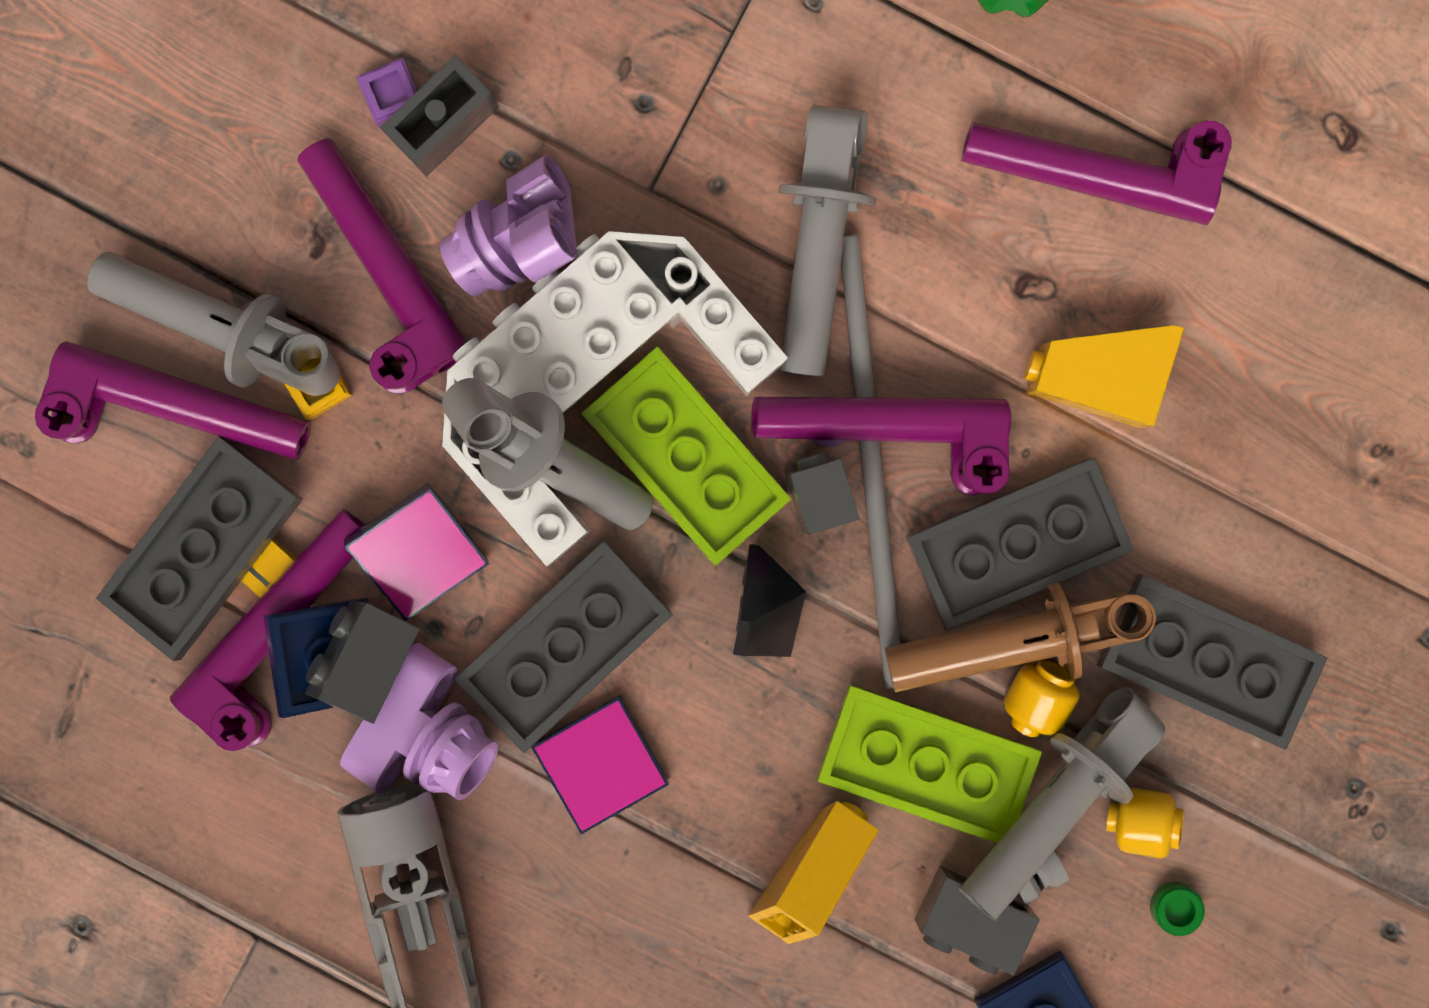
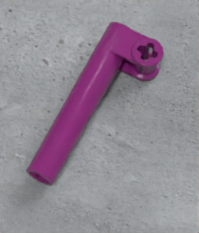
(1183, 190)
(429, 331)
(86, 379)
(973, 426)
(213, 690)

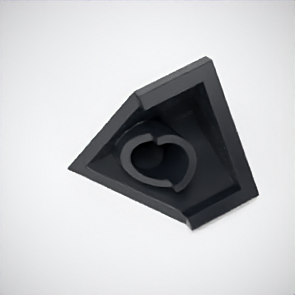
(768, 608)

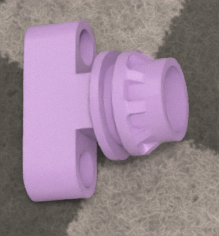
(518, 238)
(431, 746)

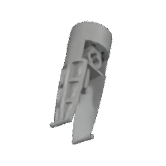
(394, 831)

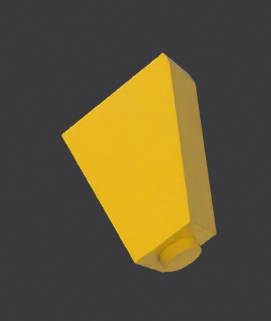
(1107, 374)
(815, 874)

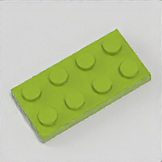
(686, 456)
(928, 764)

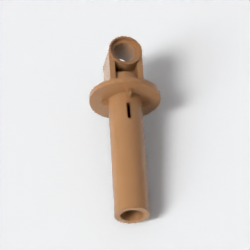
(1064, 629)

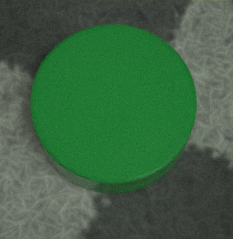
(1177, 909)

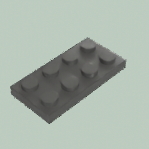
(1019, 543)
(199, 548)
(564, 646)
(1216, 663)

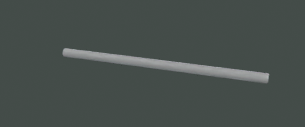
(870, 452)

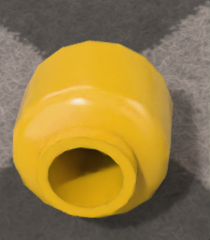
(1041, 698)
(1147, 823)

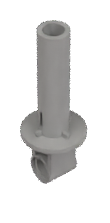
(826, 194)
(253, 338)
(525, 443)
(1093, 767)

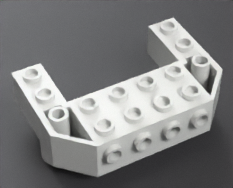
(581, 331)

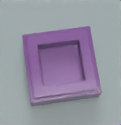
(387, 89)

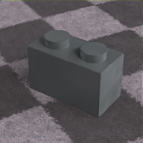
(440, 115)
(821, 494)
(360, 660)
(955, 922)

